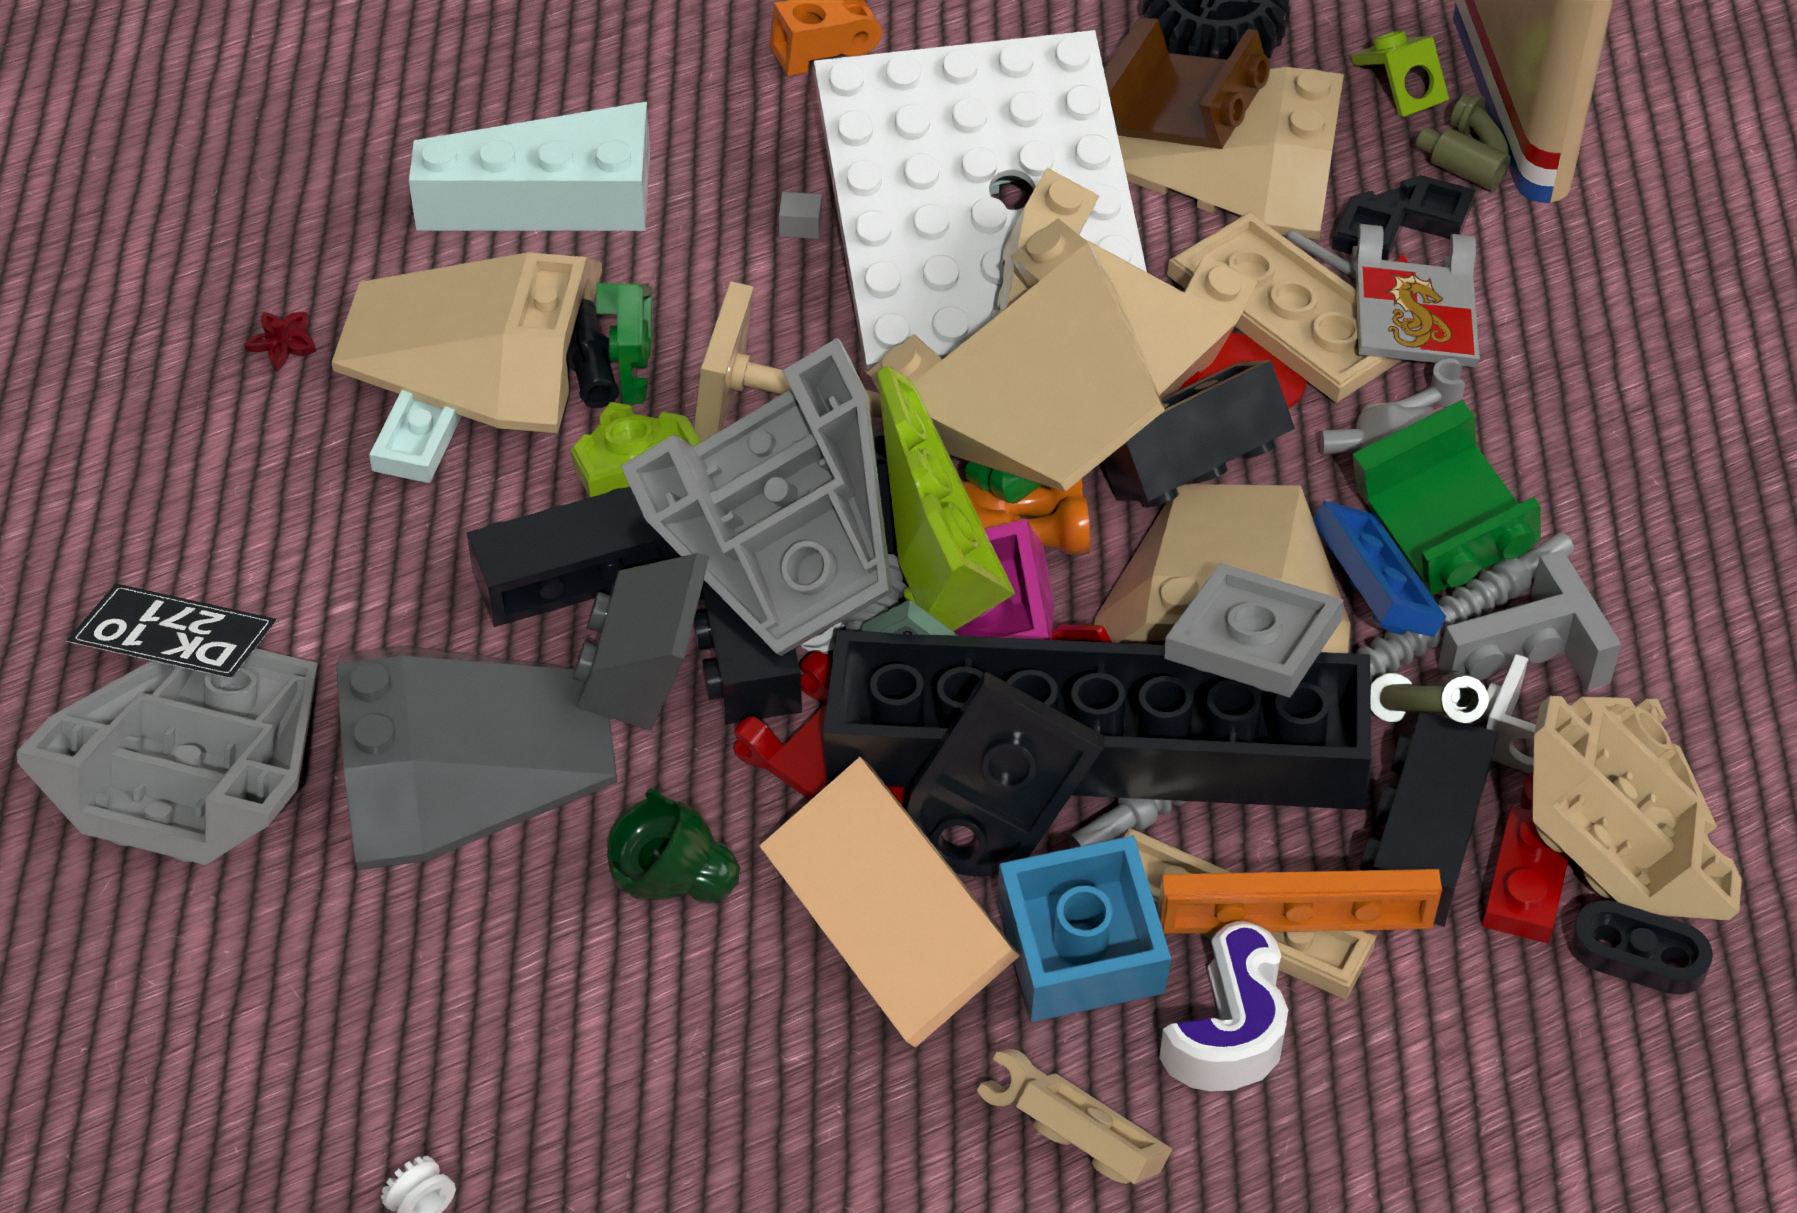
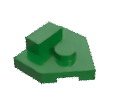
(632, 336)

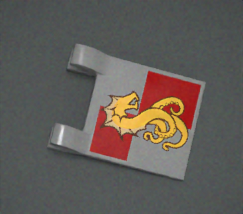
(1413, 307)

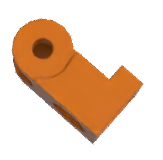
(821, 30)

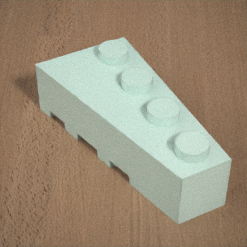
(537, 175)

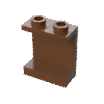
(1182, 95)

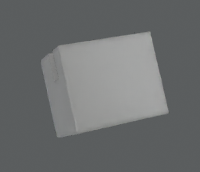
(800, 215)

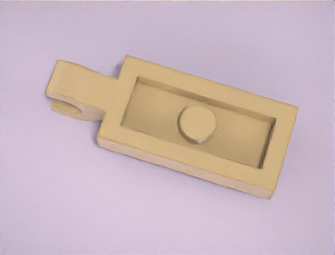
(1073, 1116)

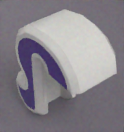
(1251, 1011)

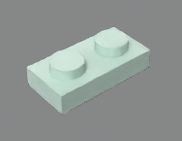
(413, 439)

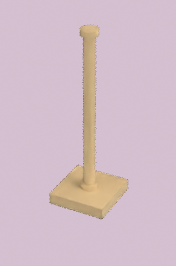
(730, 369)

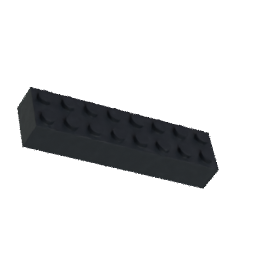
(1162, 722)

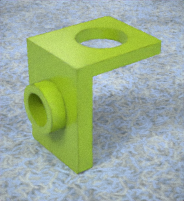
(1399, 56)

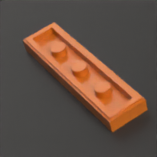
(1300, 900)

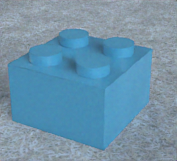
(1083, 928)

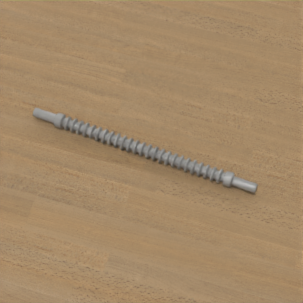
(1480, 596)

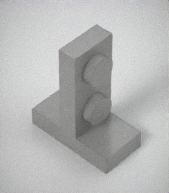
(1556, 622)

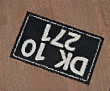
(172, 630)

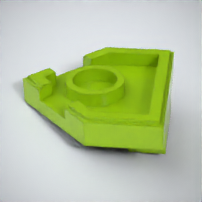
(620, 439)

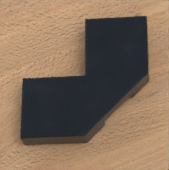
(1418, 204)

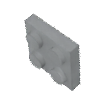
(1254, 629)

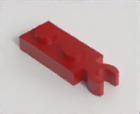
(1526, 877)

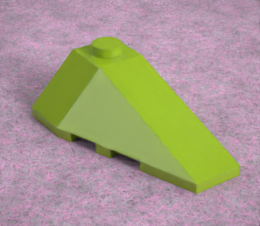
(937, 530)

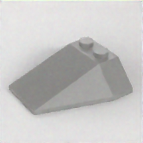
(780, 504)
(178, 755)

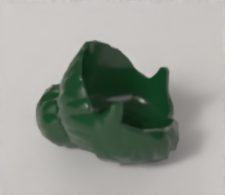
(668, 852)

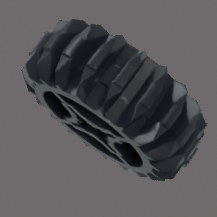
(1217, 26)

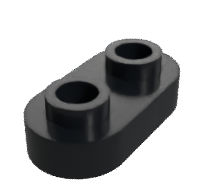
(1641, 947)

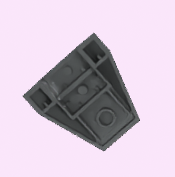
(459, 748)

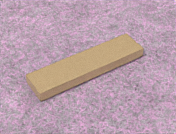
(1318, 957)

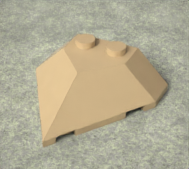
(1628, 808)

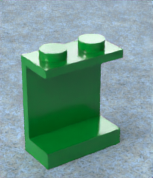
(1444, 499)

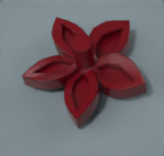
(282, 338)

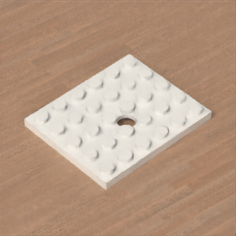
(914, 163)

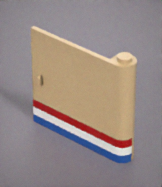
(1537, 80)

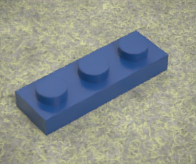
(1378, 570)

